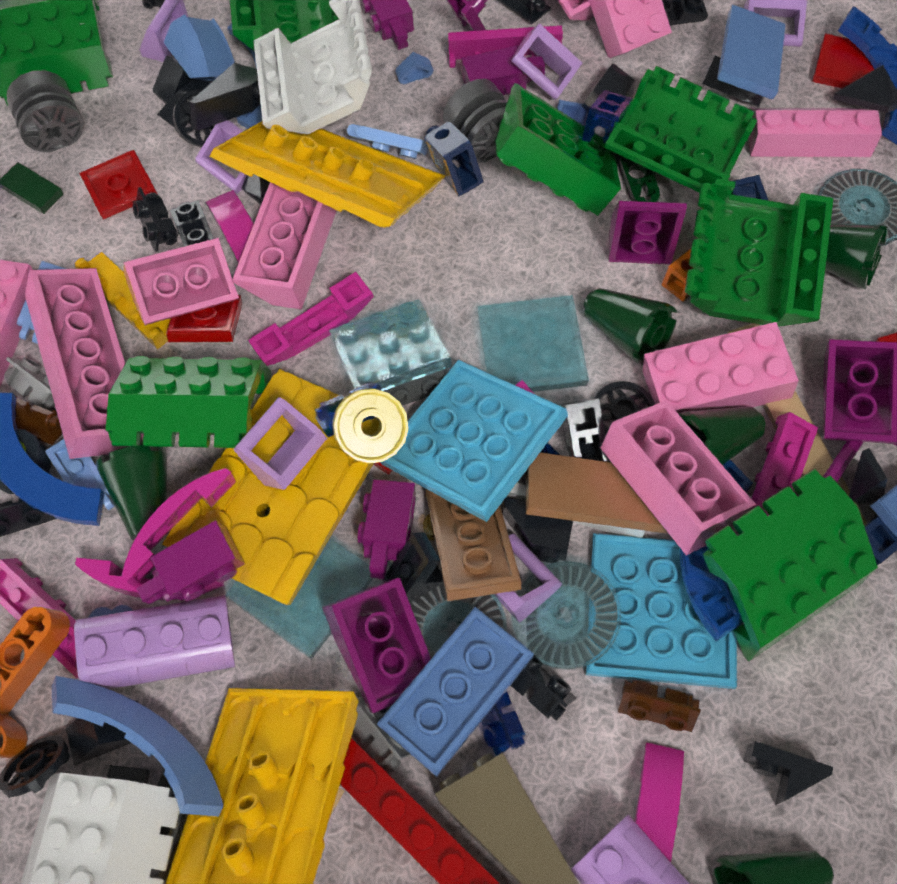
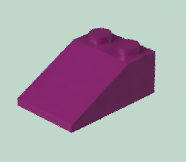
(645, 231)
(860, 391)
(379, 641)

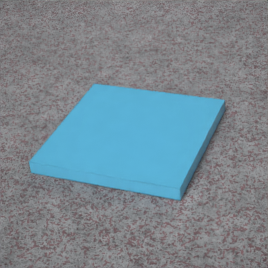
(475, 438)
(659, 627)

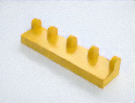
(119, 297)

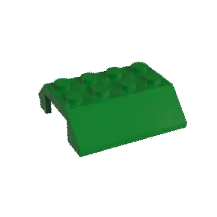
(293, 17)
(52, 38)
(679, 133)
(758, 256)
(184, 399)
(792, 561)

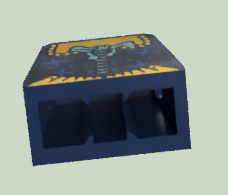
(449, 144)

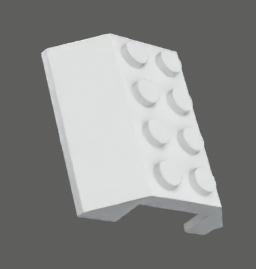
(317, 76)
(101, 832)

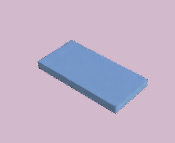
(752, 52)
(455, 691)

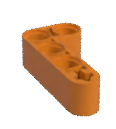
(39, 634)

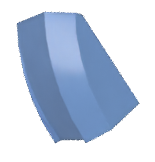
(199, 47)

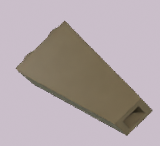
(504, 821)

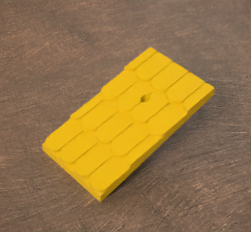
(331, 171)
(302, 518)
(278, 779)

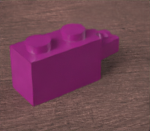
(391, 19)
(498, 68)
(387, 524)
(192, 565)

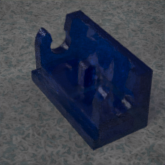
(606, 112)

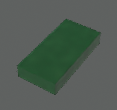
(31, 188)

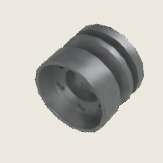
(44, 111)
(477, 113)

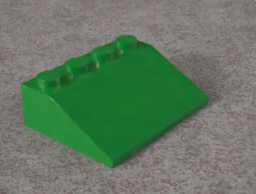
(552, 151)

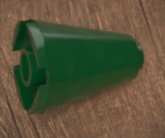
(855, 252)
(631, 321)
(726, 430)
(135, 483)
(774, 868)

